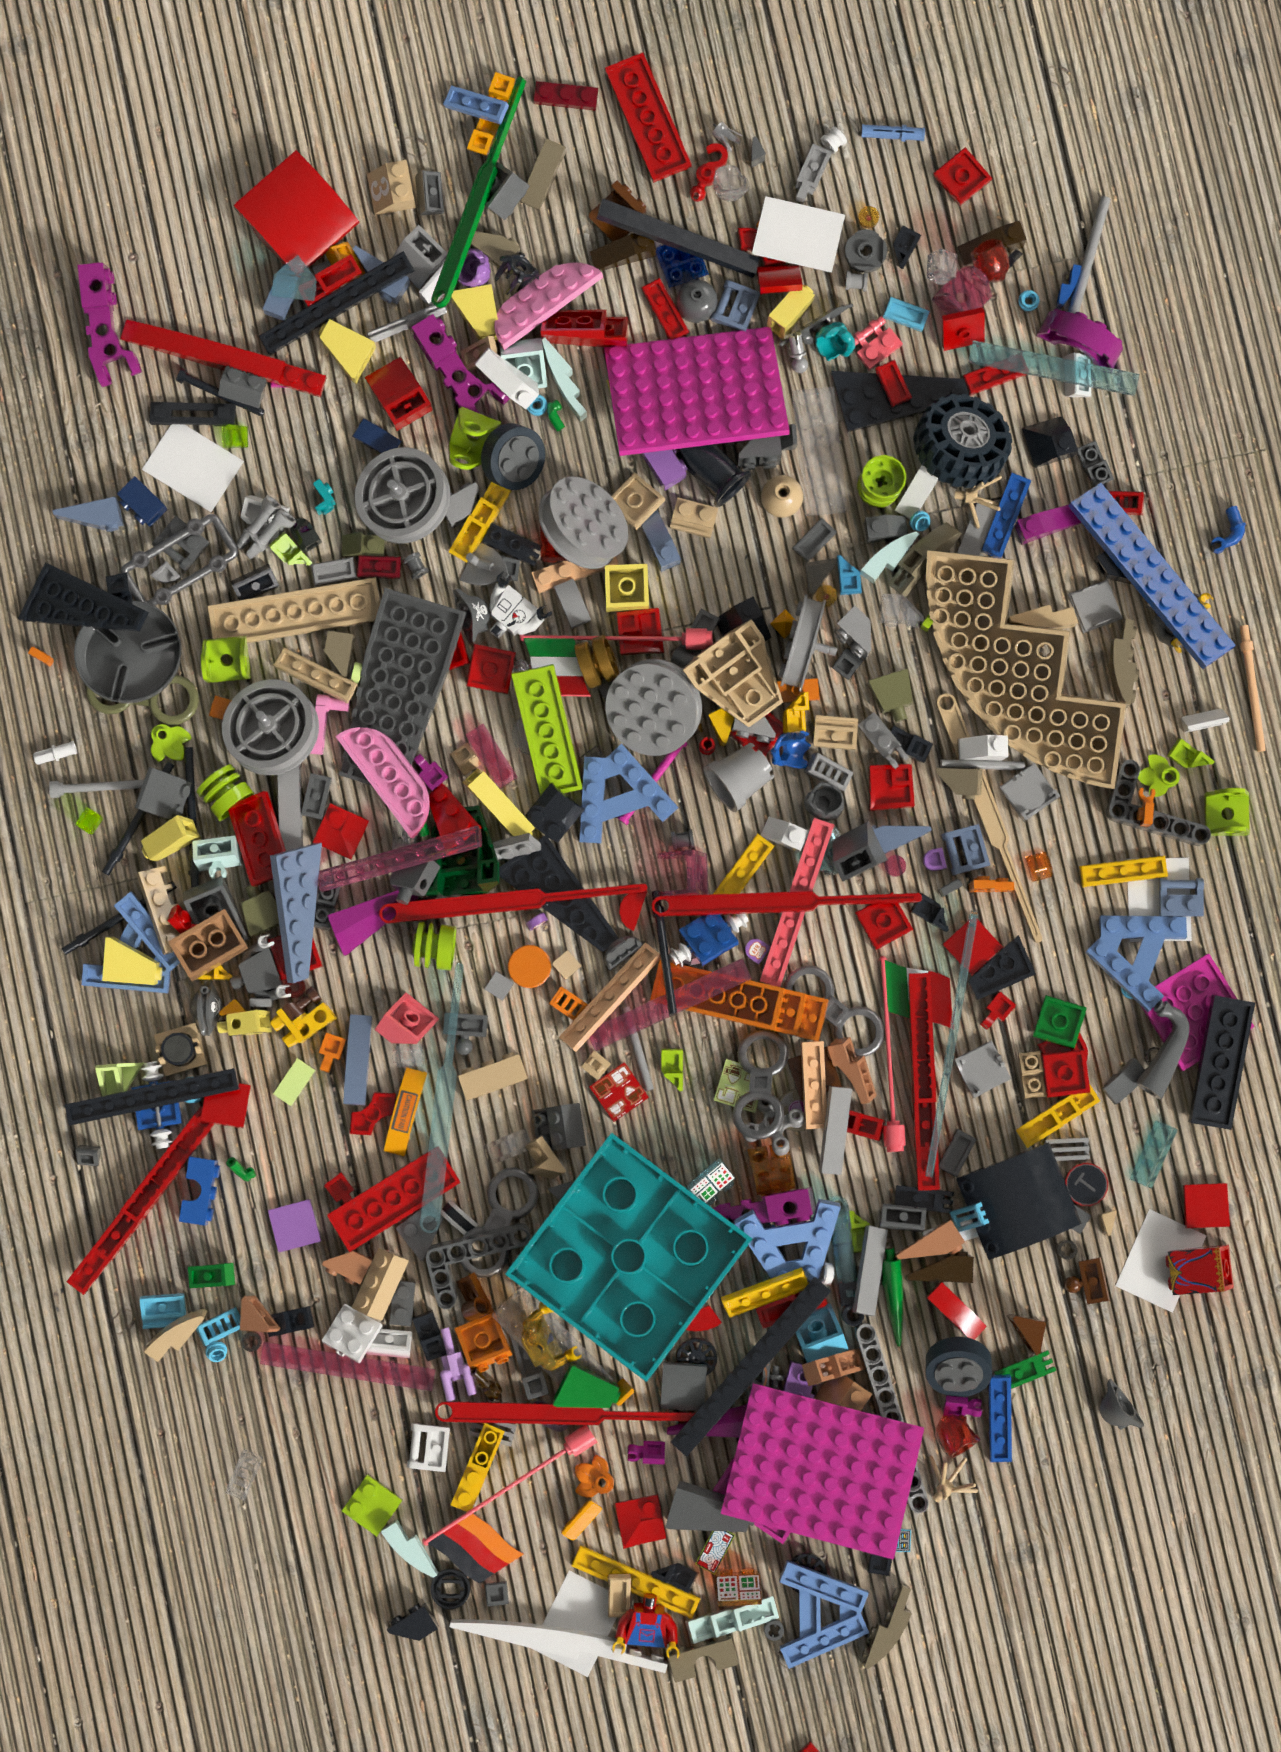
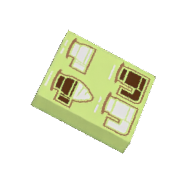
(733, 1084)

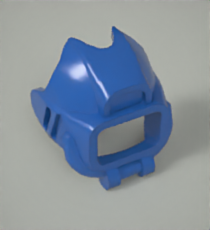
(793, 750)

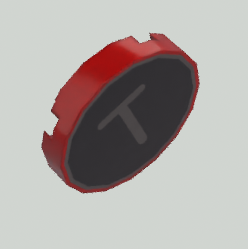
(1086, 1184)

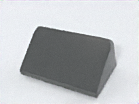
(429, 193)

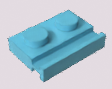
(161, 1310)

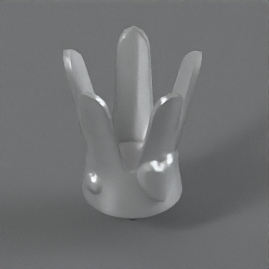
(722, 130)

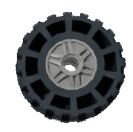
(962, 440)

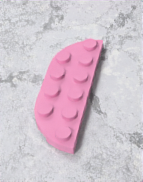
(542, 299)
(389, 775)

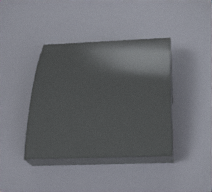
(683, 1386)

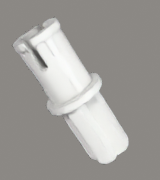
(55, 753)

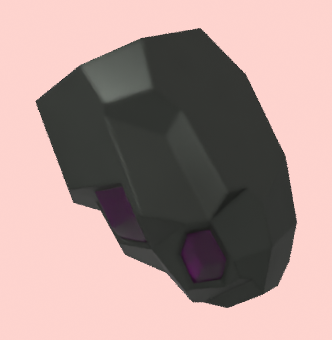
(305, 535)

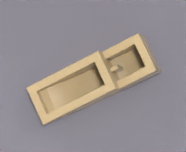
(1046, 618)
(174, 1334)

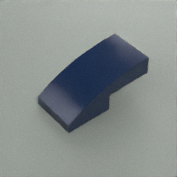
(375, 437)

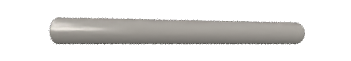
(975, 764)
(640, 1058)

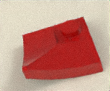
(640, 623)
(890, 787)
(341, 831)
(640, 1520)

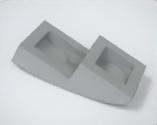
(572, 603)

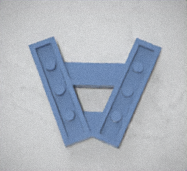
(598, 810)
(138, 929)
(1135, 977)
(815, 1233)
(812, 1638)

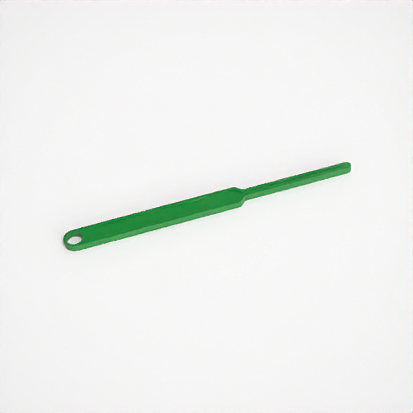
(475, 206)

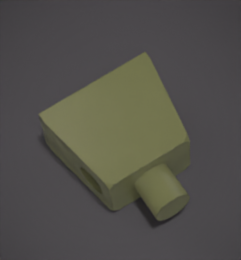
(892, 693)
(260, 911)

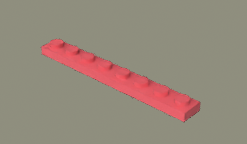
(791, 921)

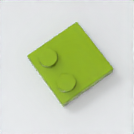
(372, 1505)

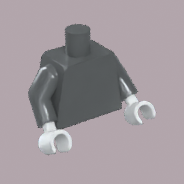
(260, 972)

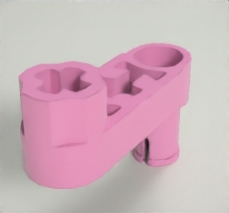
(324, 704)

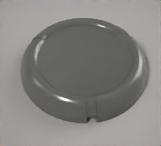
(129, 663)

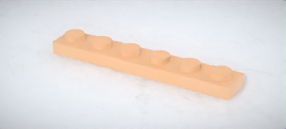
(610, 997)

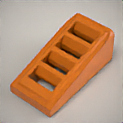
(558, 996)

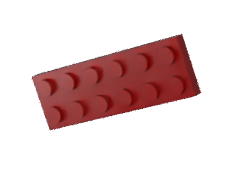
(648, 117)
(385, 1203)

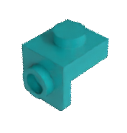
(325, 492)

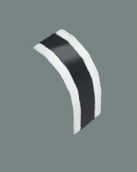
(457, 1217)

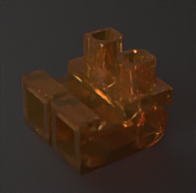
(768, 1178)

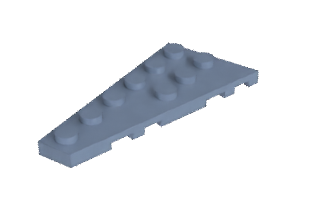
(295, 888)

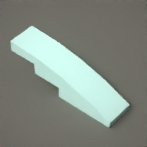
(561, 372)
(731, 1620)

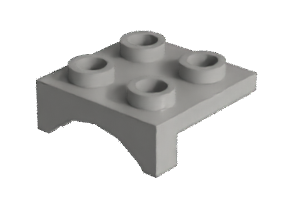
(1029, 792)
(982, 1069)

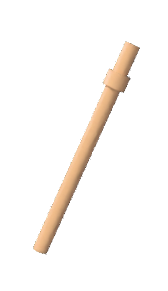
(1247, 648)

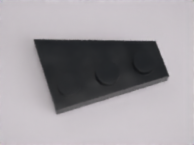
(1003, 970)

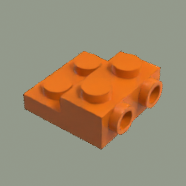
(483, 1343)

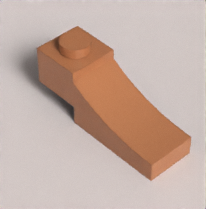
(855, 1068)
(833, 1367)

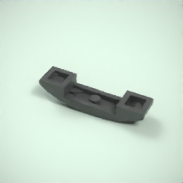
(532, 1376)

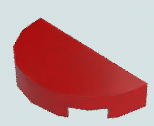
(631, 908)

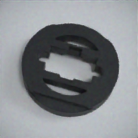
(463, 1596)

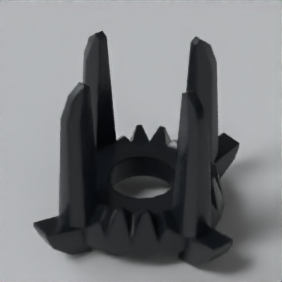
(512, 262)

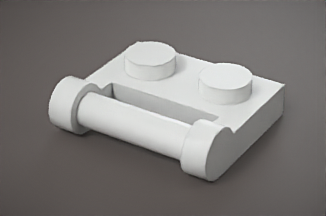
(435, 1450)

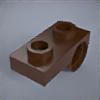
(477, 1303)

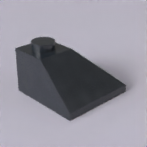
(1049, 441)
(742, 613)

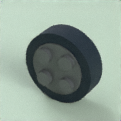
(513, 456)
(958, 1366)

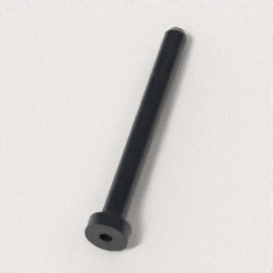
(184, 377)

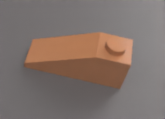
(937, 1242)

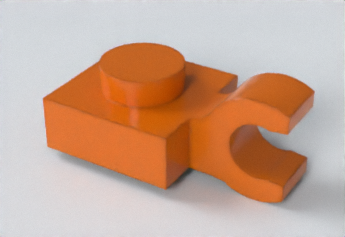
(1145, 813)
(332, 1048)

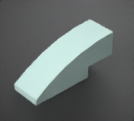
(888, 557)
(409, 1548)

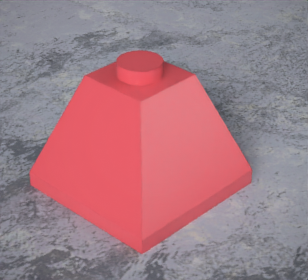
(406, 1021)

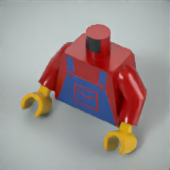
(647, 1626)

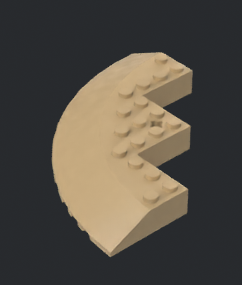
(1010, 678)

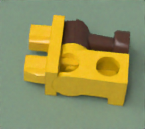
(302, 1024)

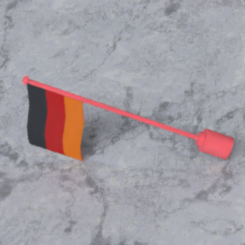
(474, 1543)

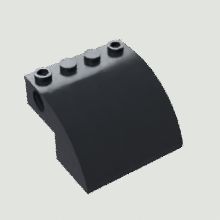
(1021, 1200)

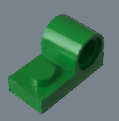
(211, 1275)

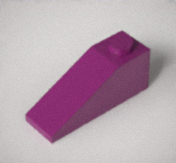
(1045, 523)

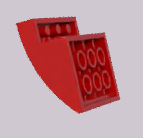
(296, 212)

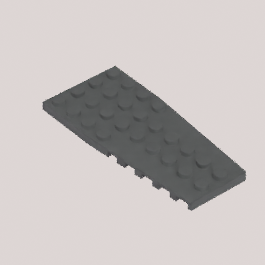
(403, 671)

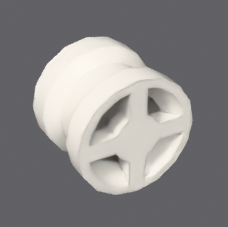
(833, 140)

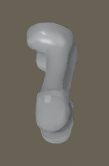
(281, 519)

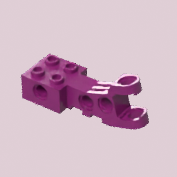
(100, 309)
(444, 358)
(774, 1207)

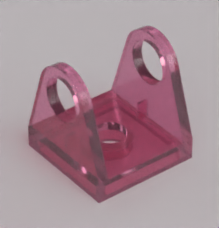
(968, 283)
(696, 872)

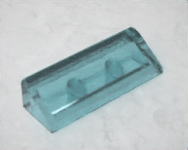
(1153, 1154)

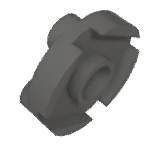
(865, 263)

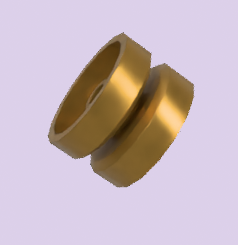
(597, 661)

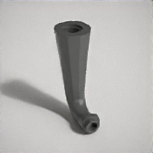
(1162, 1067)

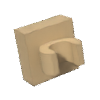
(596, 1065)

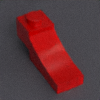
(335, 277)

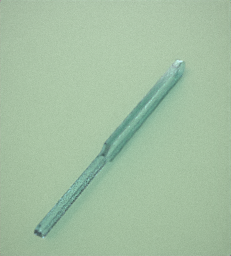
(952, 1038)
(442, 1116)

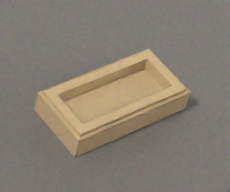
(618, 1594)

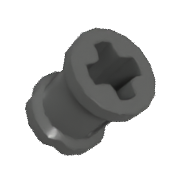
(415, 565)
(682, 839)

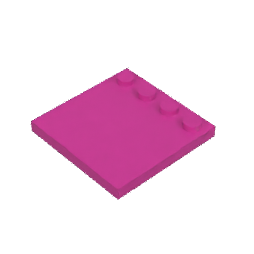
(1191, 993)

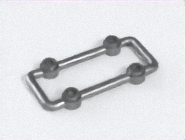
(195, 527)

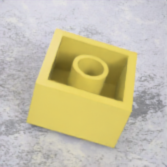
(626, 587)

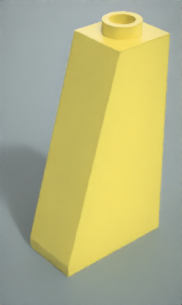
(497, 803)

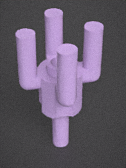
(454, 1369)

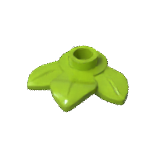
(171, 745)
(1155, 775)

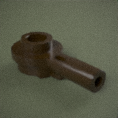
(490, 1388)

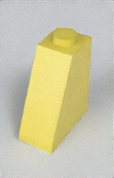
(477, 309)
(789, 311)
(347, 348)
(170, 838)
(128, 964)

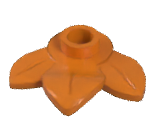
(590, 1475)

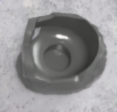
(824, 802)

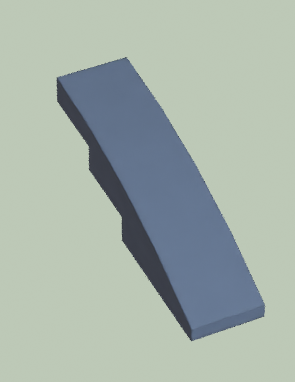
(357, 1060)

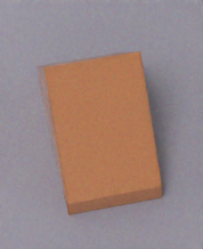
(255, 1316)

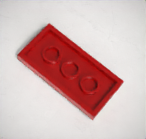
(257, 835)

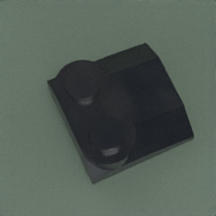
(554, 813)

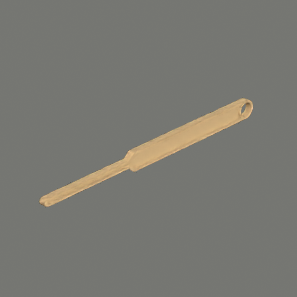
(988, 812)

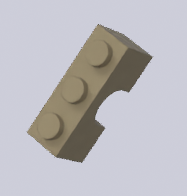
(719, 1649)

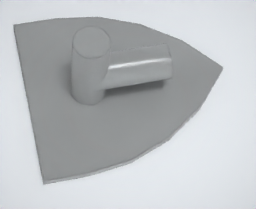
(483, 566)

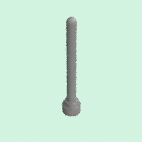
(57, 789)

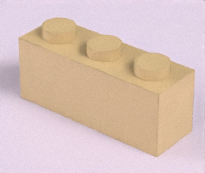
(492, 1076)
(380, 1284)

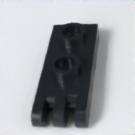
(511, 544)
(930, 1199)

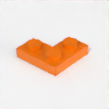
(984, 884)

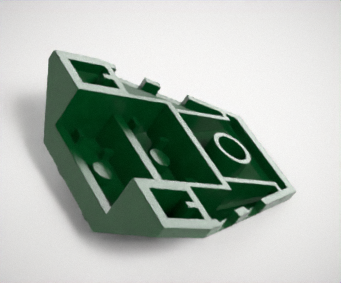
(469, 871)

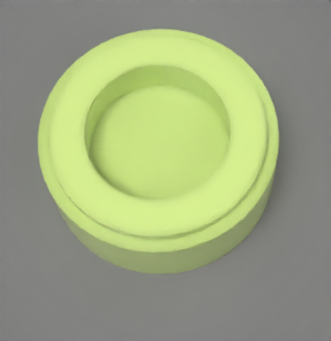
(356, 672)

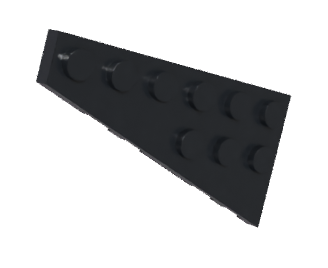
(866, 403)
(73, 602)
(551, 874)

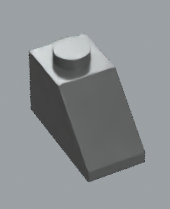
(885, 528)

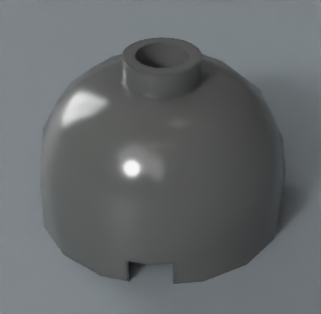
(696, 309)

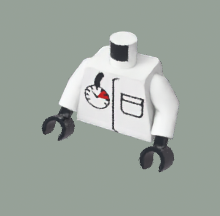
(513, 611)

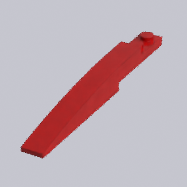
(222, 355)
(922, 1076)
(140, 1204)

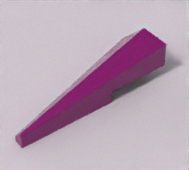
(360, 921)
(728, 1425)

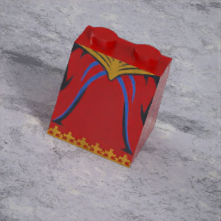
(1200, 1270)

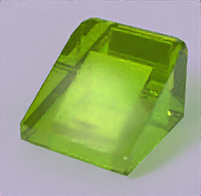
(235, 436)
(89, 821)

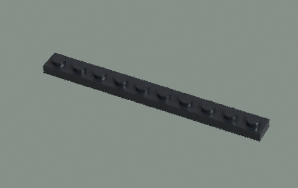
(750, 1366)

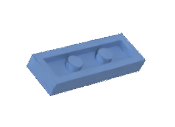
(476, 104)

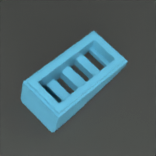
(202, 1335)

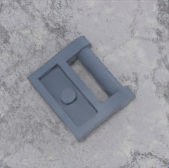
(742, 308)
(972, 846)
(1181, 904)

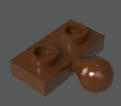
(1092, 1280)

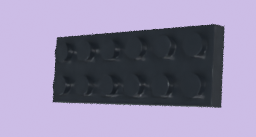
(1221, 1062)

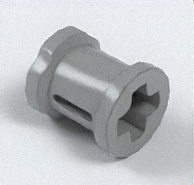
(856, 281)

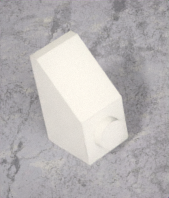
(983, 748)
(784, 834)

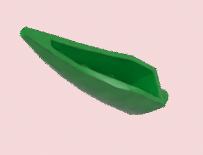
(893, 1292)

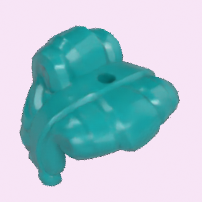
(834, 341)

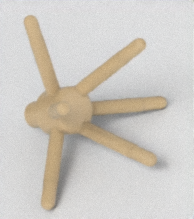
(971, 497)
(946, 1486)

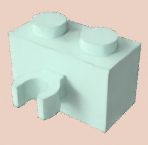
(216, 854)

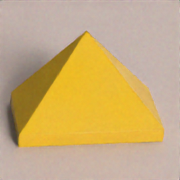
(722, 724)

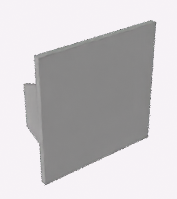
(1095, 606)

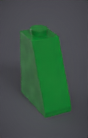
(585, 1389)

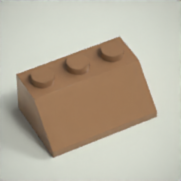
(208, 945)
(844, 1392)

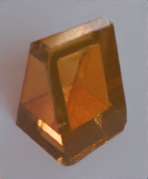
(1039, 866)

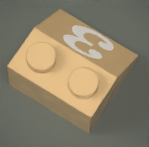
(391, 188)

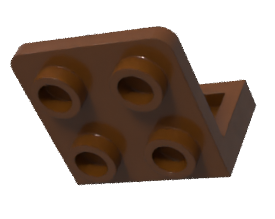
(620, 195)

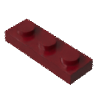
(566, 96)

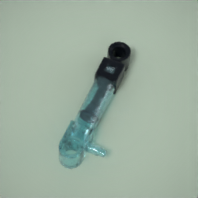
(844, 1261)

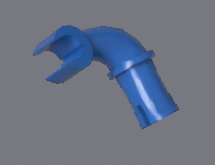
(1237, 530)

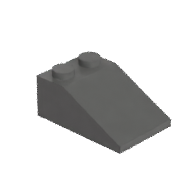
(210, 899)

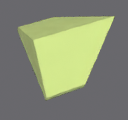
(116, 1077)

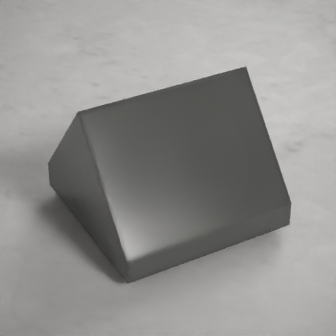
(88, 1155)

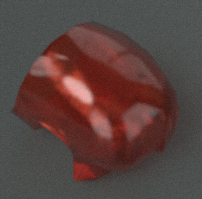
(991, 263)
(955, 1435)

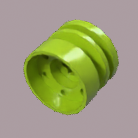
(889, 472)
(222, 788)
(434, 946)

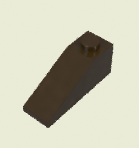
(1010, 234)
(623, 252)
(948, 1269)

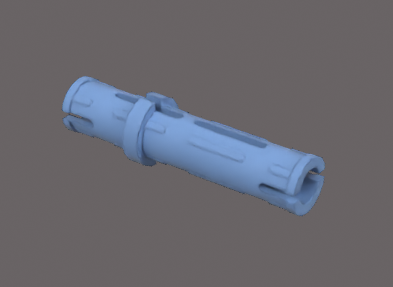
(893, 132)

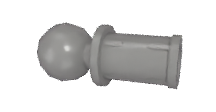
(799, 364)

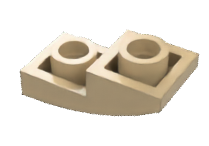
(1032, 1075)

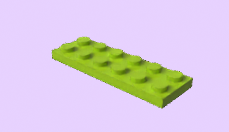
(547, 728)

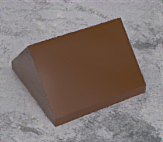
(1030, 1331)

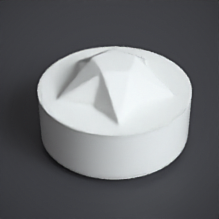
(827, 1273)

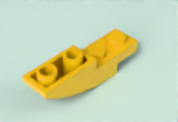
(477, 1467)

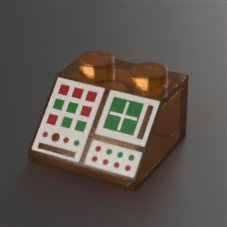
(738, 1587)

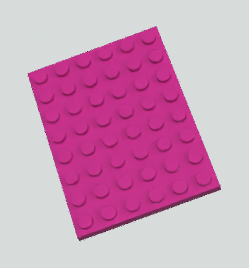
(696, 391)
(823, 1471)

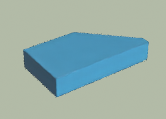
(848, 577)

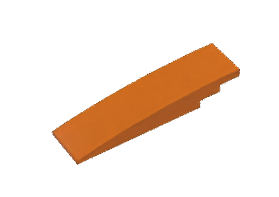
(754, 1004)

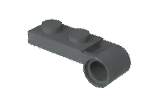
(704, 619)

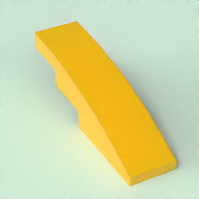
(479, 521)
(1056, 1116)

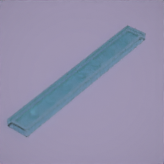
(1054, 368)

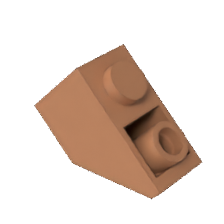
(350, 1265)

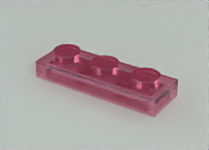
(491, 756)

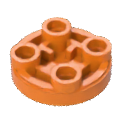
(529, 966)

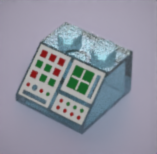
(711, 1182)

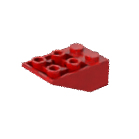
(399, 393)

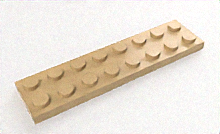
(297, 611)

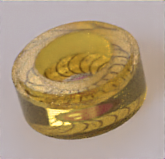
(868, 217)
(827, 593)

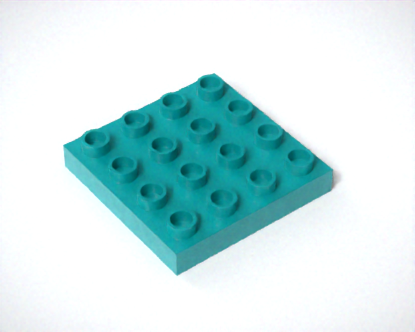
(629, 1257)

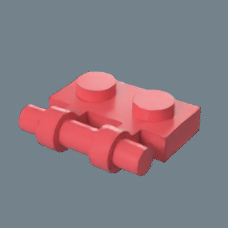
(880, 347)

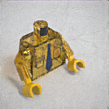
(541, 1343)

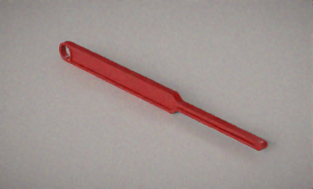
(495, 902)
(769, 902)
(546, 1414)

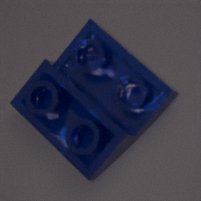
(679, 266)

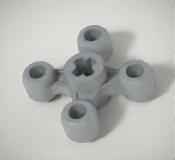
(778, 1138)

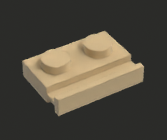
(693, 518)
(835, 732)

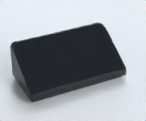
(254, 583)

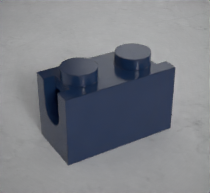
(142, 502)

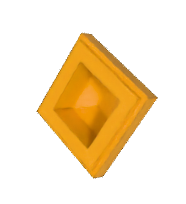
(783, 623)

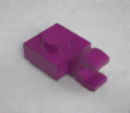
(431, 774)
(961, 1406)
(652, 1452)

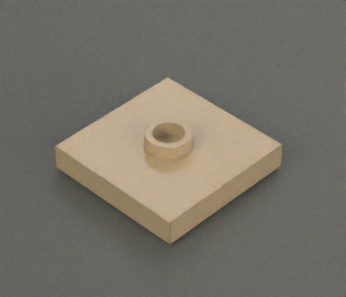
(637, 500)

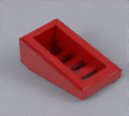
(1130, 495)

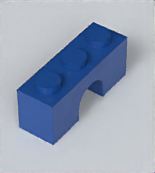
(200, 1210)

